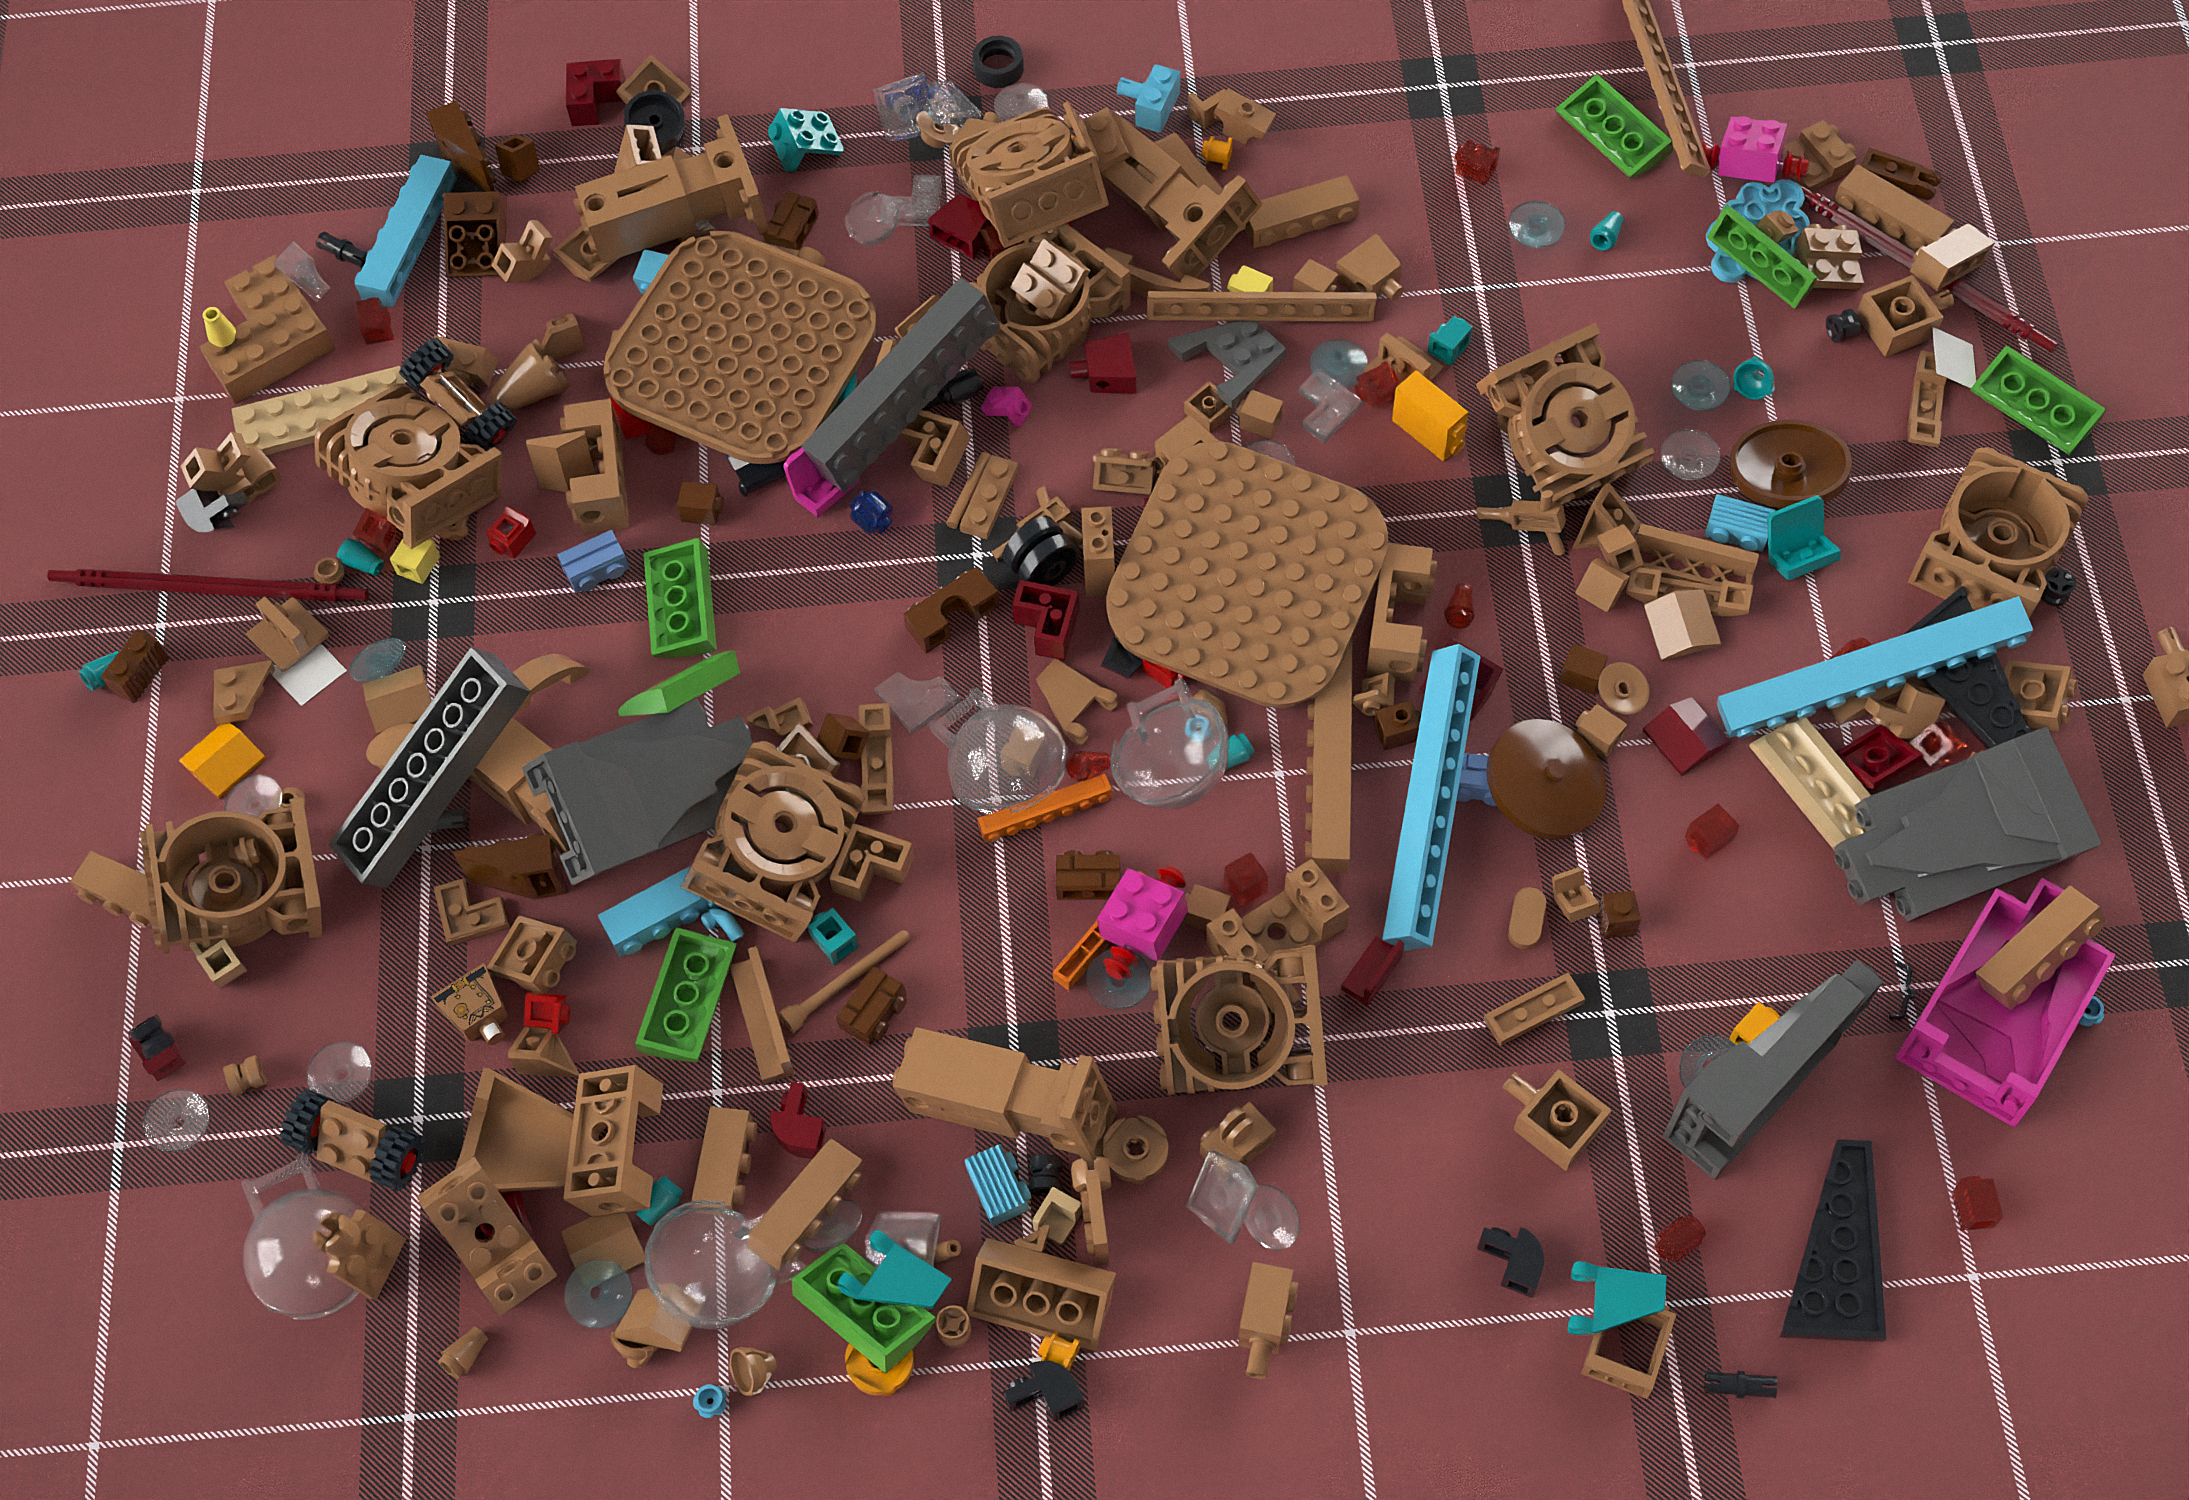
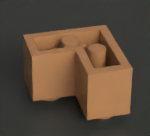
(938, 446)
(869, 854)

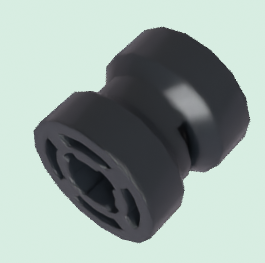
(152, 1044)
(1045, 1174)

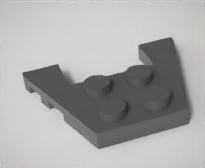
(1241, 346)

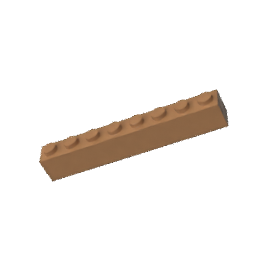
(1330, 772)

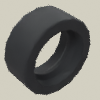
(998, 46)

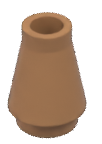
(460, 1355)

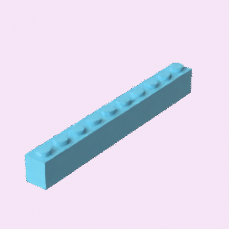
(1874, 667)
(1431, 798)

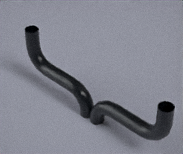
(1909, 989)

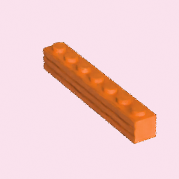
(1056, 804)
(1080, 957)

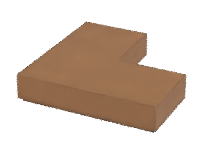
(467, 921)

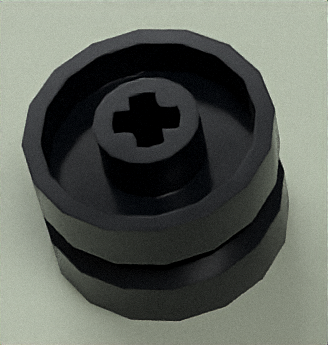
(662, 112)
(1041, 552)

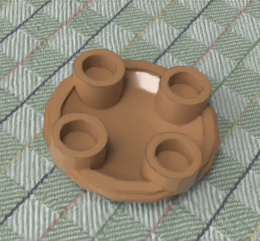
(386, 744)

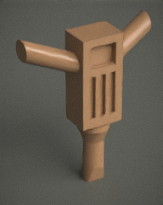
(1056, 510)
(1532, 516)

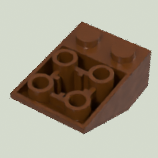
(460, 145)
(473, 232)
(519, 867)

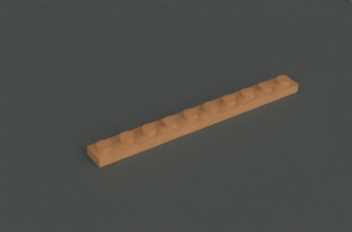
(1666, 88)

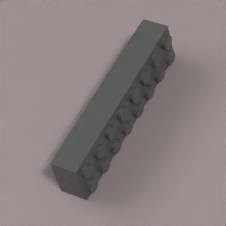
(901, 385)
(429, 768)

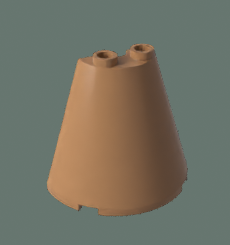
(517, 1136)

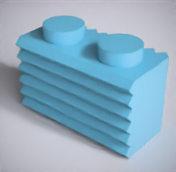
(1738, 523)
(997, 1185)

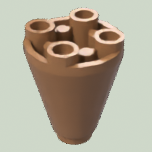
(528, 379)

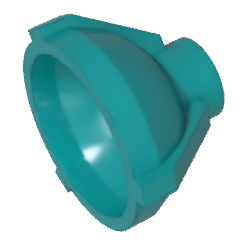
(1750, 382)

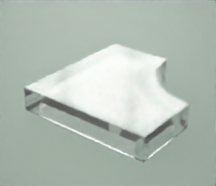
(301, 270)
(916, 701)

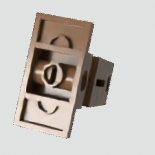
(668, 198)
(1172, 200)
(504, 780)
(1005, 1092)

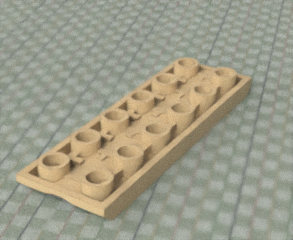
(1813, 778)

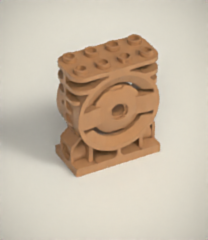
(1028, 175)
(1030, 342)
(1596, 401)
(391, 463)
(2011, 505)
(748, 881)
(240, 911)
(1191, 1067)

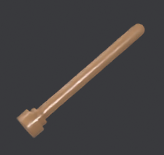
(795, 1015)

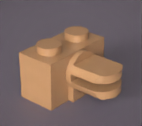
(470, 362)
(1240, 1135)

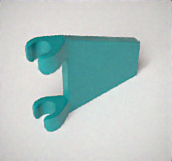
(898, 1279)
(1619, 1297)

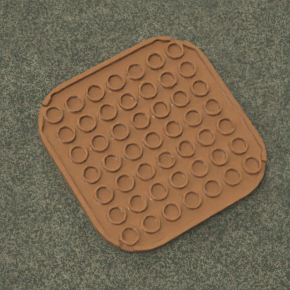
(740, 346)
(1247, 574)

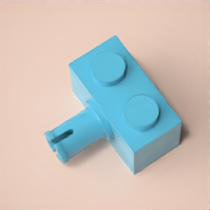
(1154, 97)

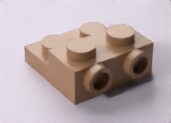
(1826, 155)
(1831, 256)
(1050, 281)
(2042, 692)
(533, 954)

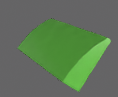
(1615, 127)
(1762, 257)
(2038, 400)
(680, 600)
(683, 686)
(685, 996)
(875, 1329)

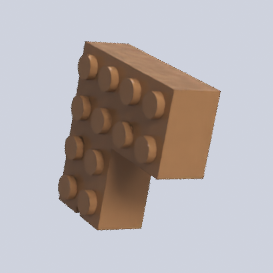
(275, 339)

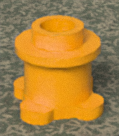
(1217, 151)
(1059, 1350)

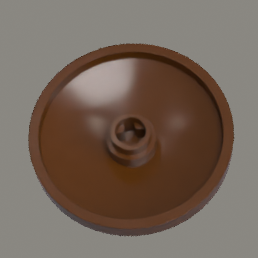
(1790, 463)
(1546, 779)

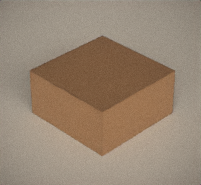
(1207, 407)
(1602, 585)

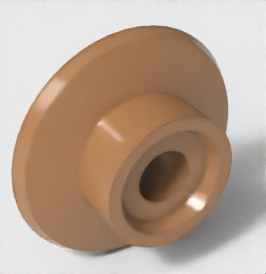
(936, 134)
(1632, 684)

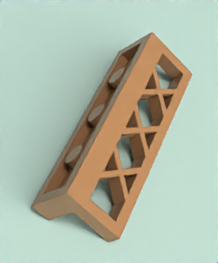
(1696, 552)
(761, 1018)

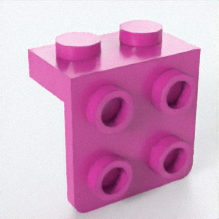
(809, 486)

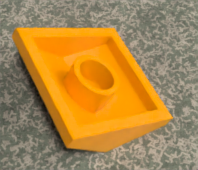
(222, 759)

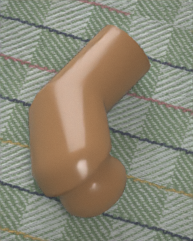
(1215, 701)
(946, 1251)

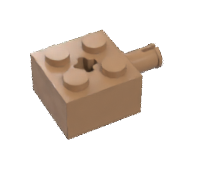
(1902, 314)
(2169, 679)
(1544, 1109)
(1264, 1315)

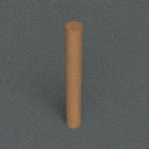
(968, 491)

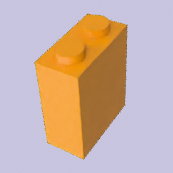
(1430, 416)

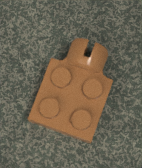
(1090, 1185)
(359, 1250)

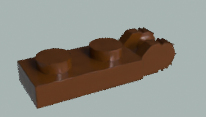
(1902, 173)

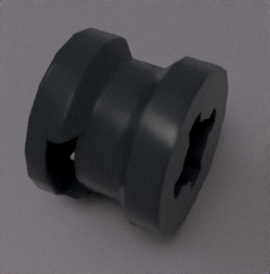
(1843, 325)
(2065, 586)

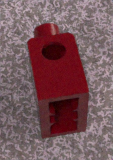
(959, 225)
(1107, 365)

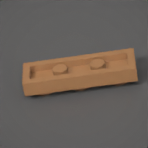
(989, 497)
(1534, 1009)

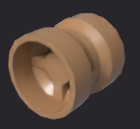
(244, 1075)
(950, 1320)

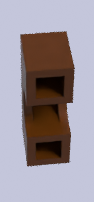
(968, 593)

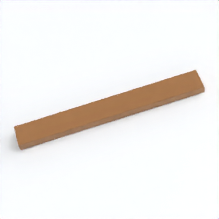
(1261, 306)

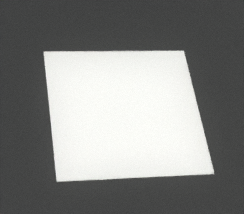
(1954, 358)
(310, 674)

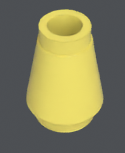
(218, 327)

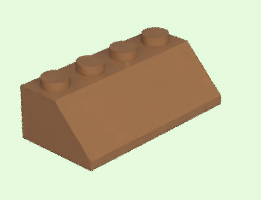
(1060, 1299)

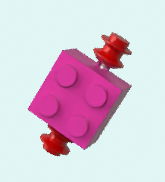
(1755, 151)
(1141, 918)

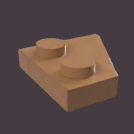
(238, 690)

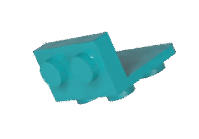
(802, 132)
(1798, 539)

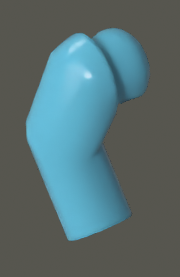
(725, 920)

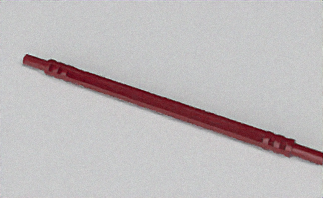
(1904, 255)
(208, 585)

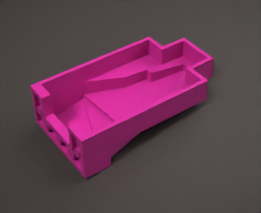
(1978, 1043)

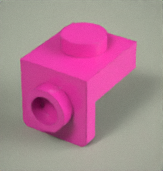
(1007, 402)

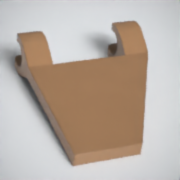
(1070, 696)

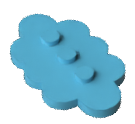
(1753, 204)

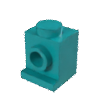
(1450, 340)
(830, 924)

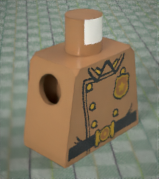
(474, 1005)

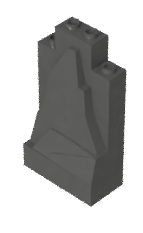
(639, 786)
(1967, 828)
(1753, 1080)

